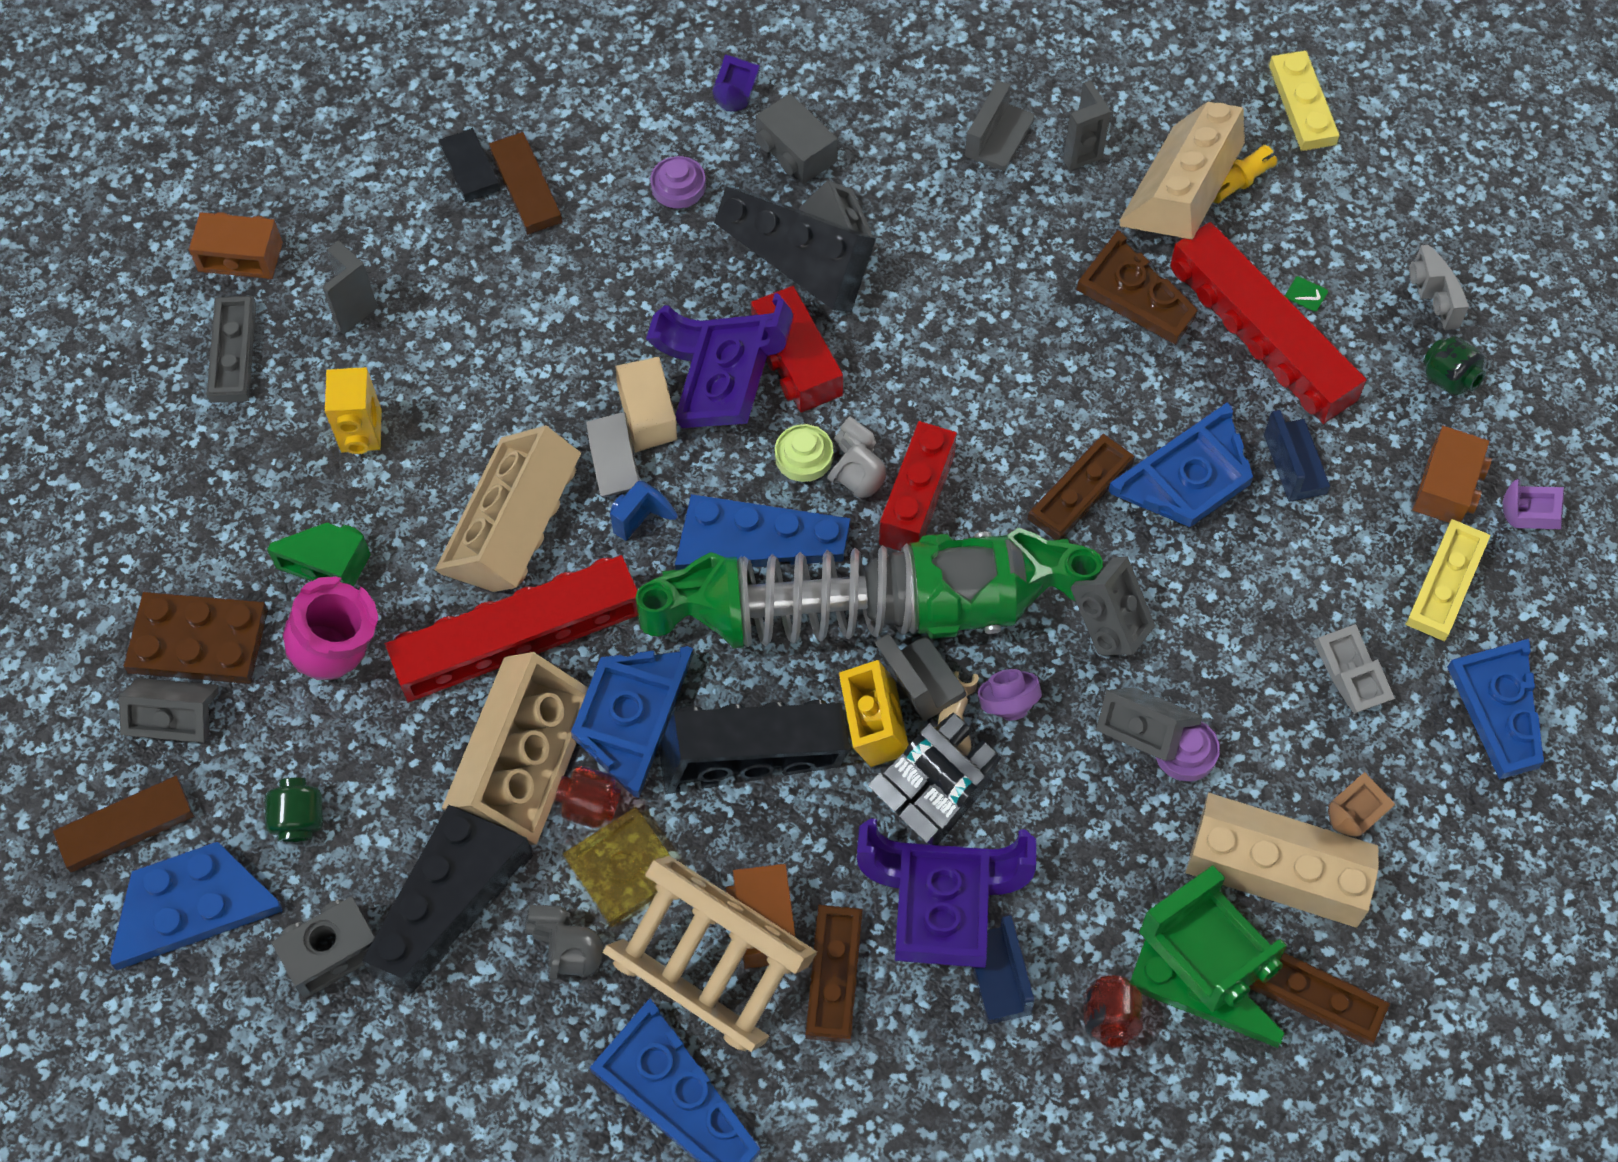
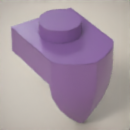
(1533, 506)

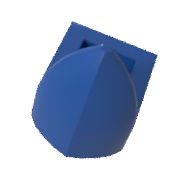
(631, 509)

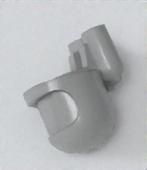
(859, 467)

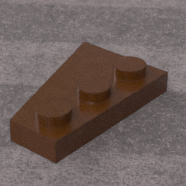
(1134, 290)

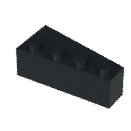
(804, 247)
(751, 742)
(445, 892)

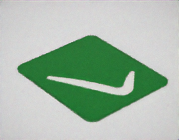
(1306, 293)

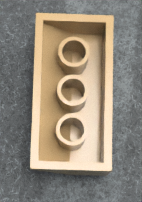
(1187, 172)
(510, 510)
(519, 746)
(1285, 860)

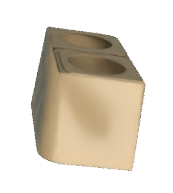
(646, 403)

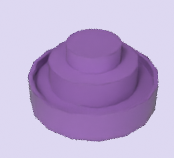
(678, 182)
(1010, 694)
(1195, 755)

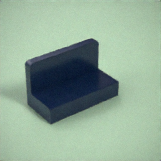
(1295, 458)
(1004, 980)

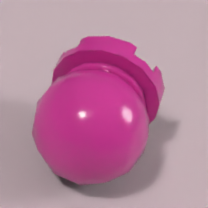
(329, 628)

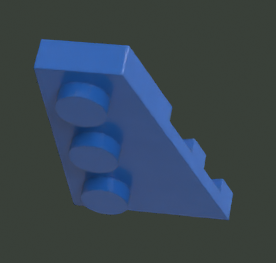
(1501, 705)

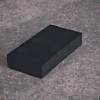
(469, 165)

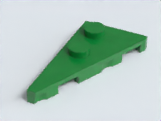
(1161, 983)

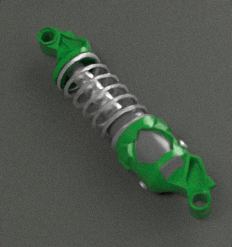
(923, 589)

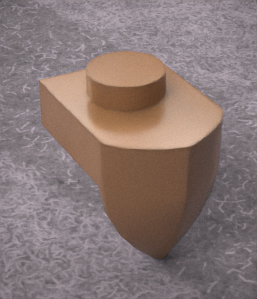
(1358, 807)

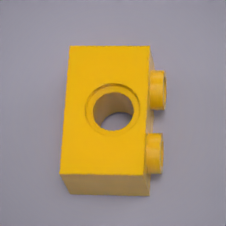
(353, 410)
(873, 713)

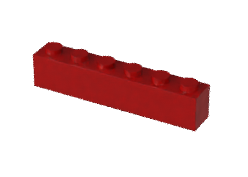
(1267, 323)
(520, 624)

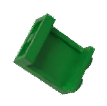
(1210, 942)

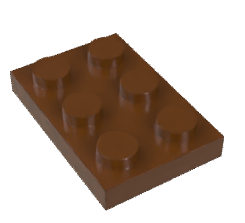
(196, 638)

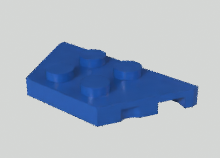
(1190, 472)
(629, 712)
(186, 903)

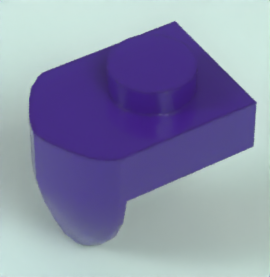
(735, 83)

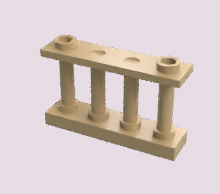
(746, 930)

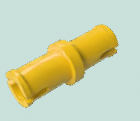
(1245, 171)

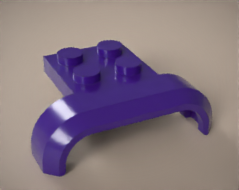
(725, 360)
(944, 892)

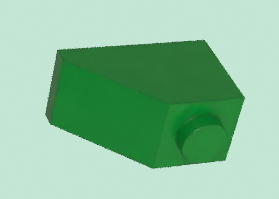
(322, 553)

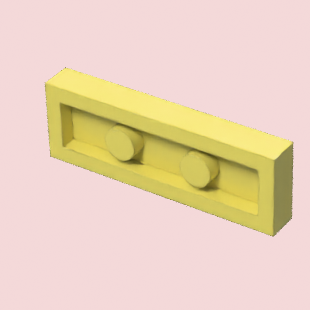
(1304, 100)
(1448, 580)

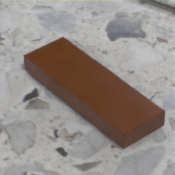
(525, 183)
(1080, 487)
(123, 824)
(834, 974)
(1325, 999)

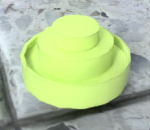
(804, 453)

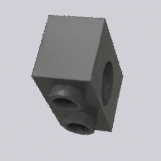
(313, 969)

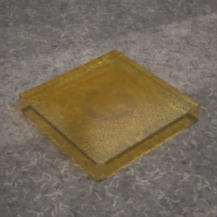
(615, 864)

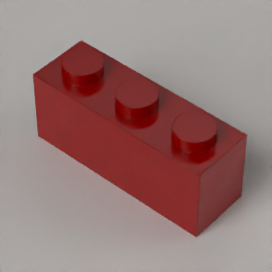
(805, 363)
(917, 486)

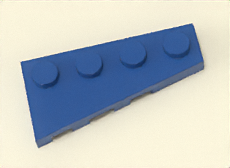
(757, 532)
(671, 1091)

